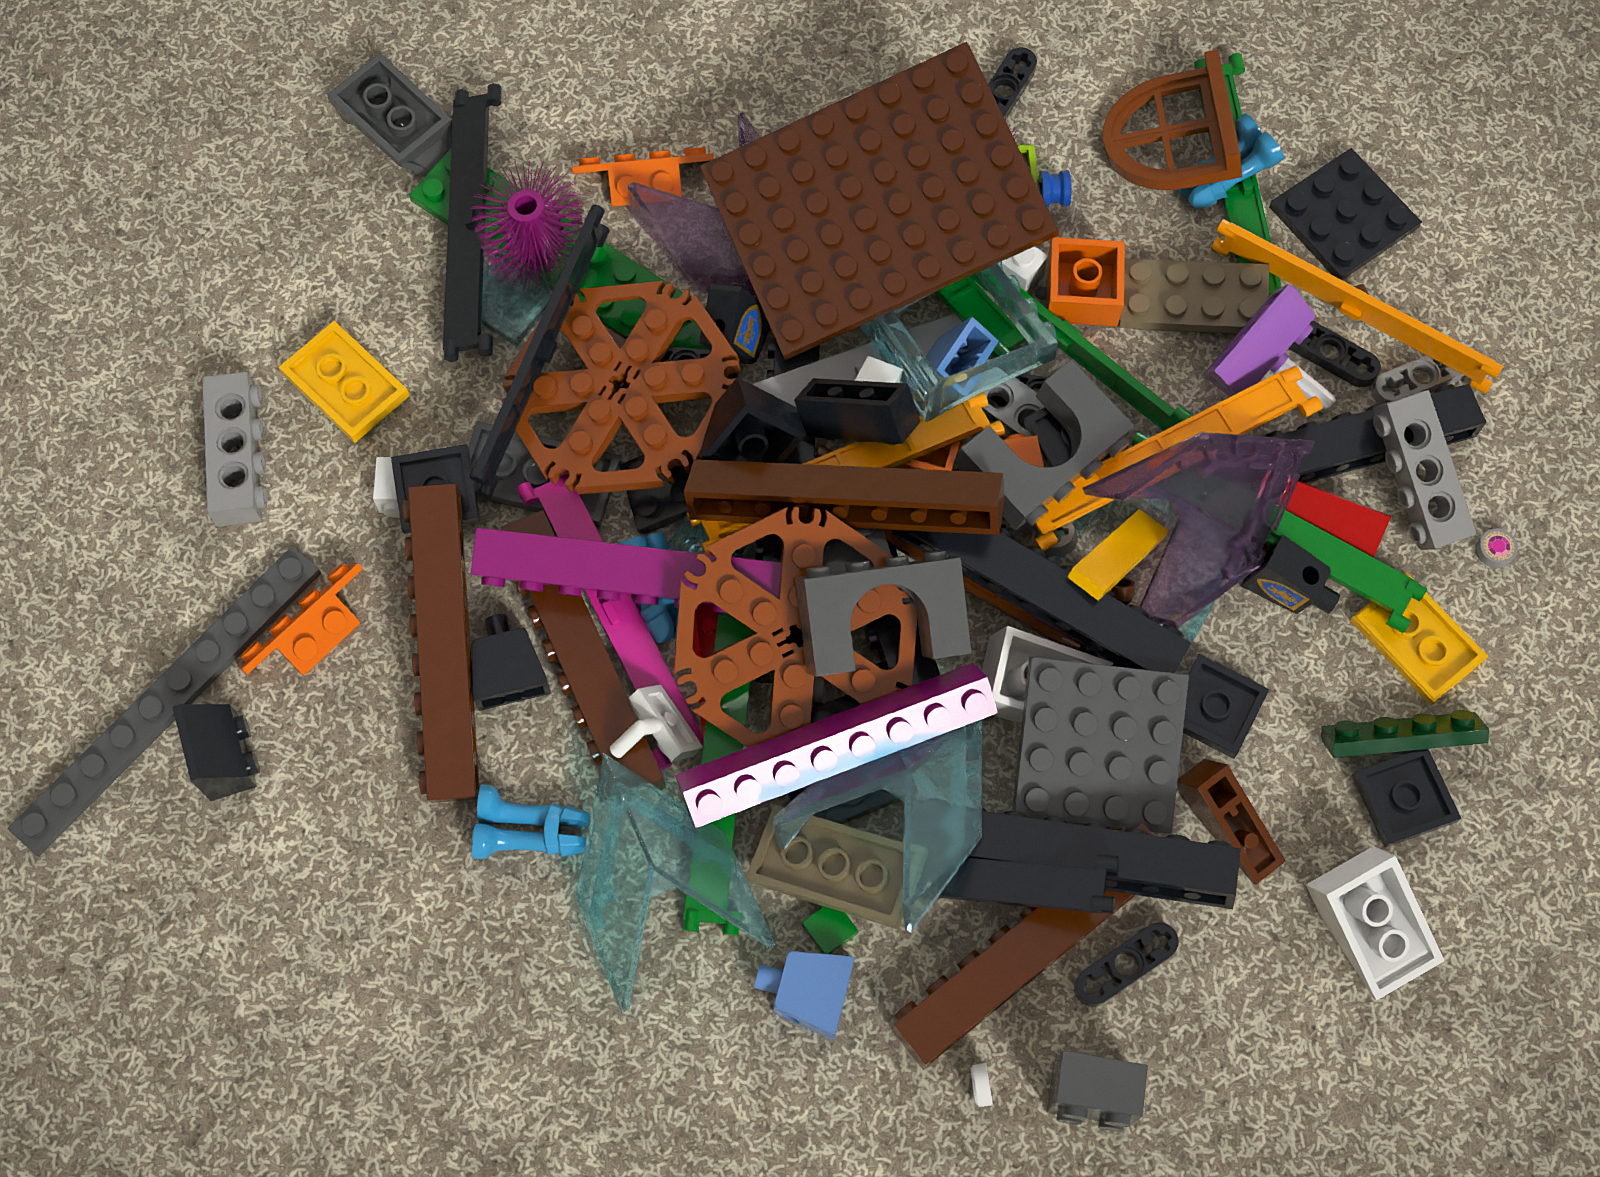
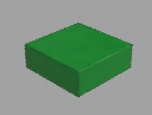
(829, 929)

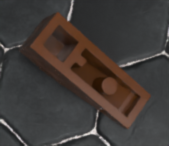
(1230, 817)

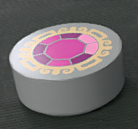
(1497, 548)

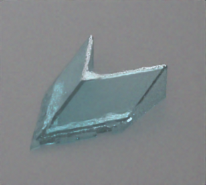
(941, 809)
(641, 848)

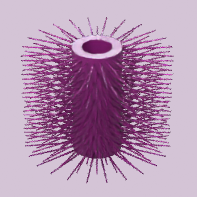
(530, 226)

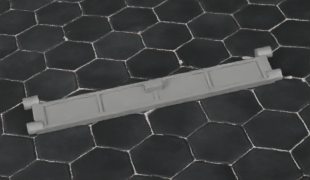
(849, 363)

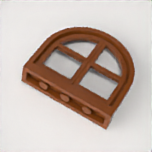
(1217, 122)

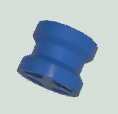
(1055, 187)

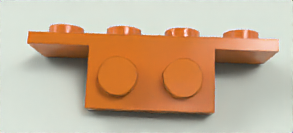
(657, 172)
(312, 629)

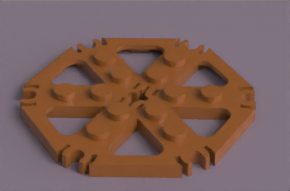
(636, 406)
(765, 614)

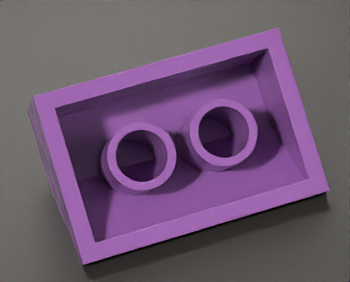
(1262, 342)

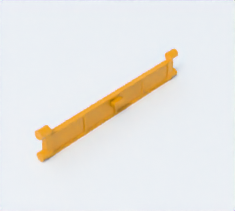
(1358, 304)
(1231, 416)
(927, 436)

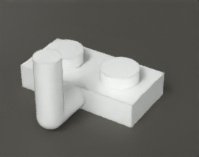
(663, 720)

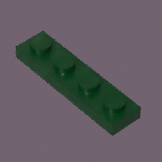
(1404, 734)

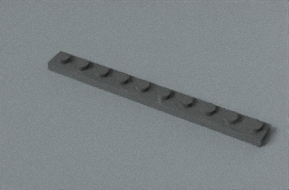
(153, 709)

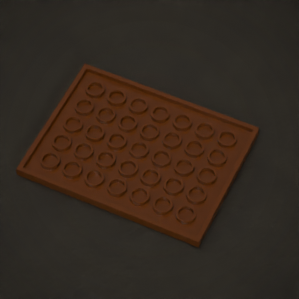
(878, 200)

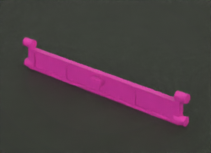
(619, 618)

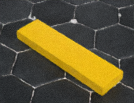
(1118, 554)

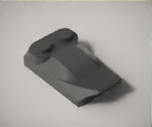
(394, 115)

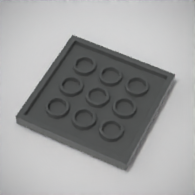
(1100, 744)

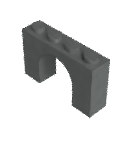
(1094, 431)
(829, 600)

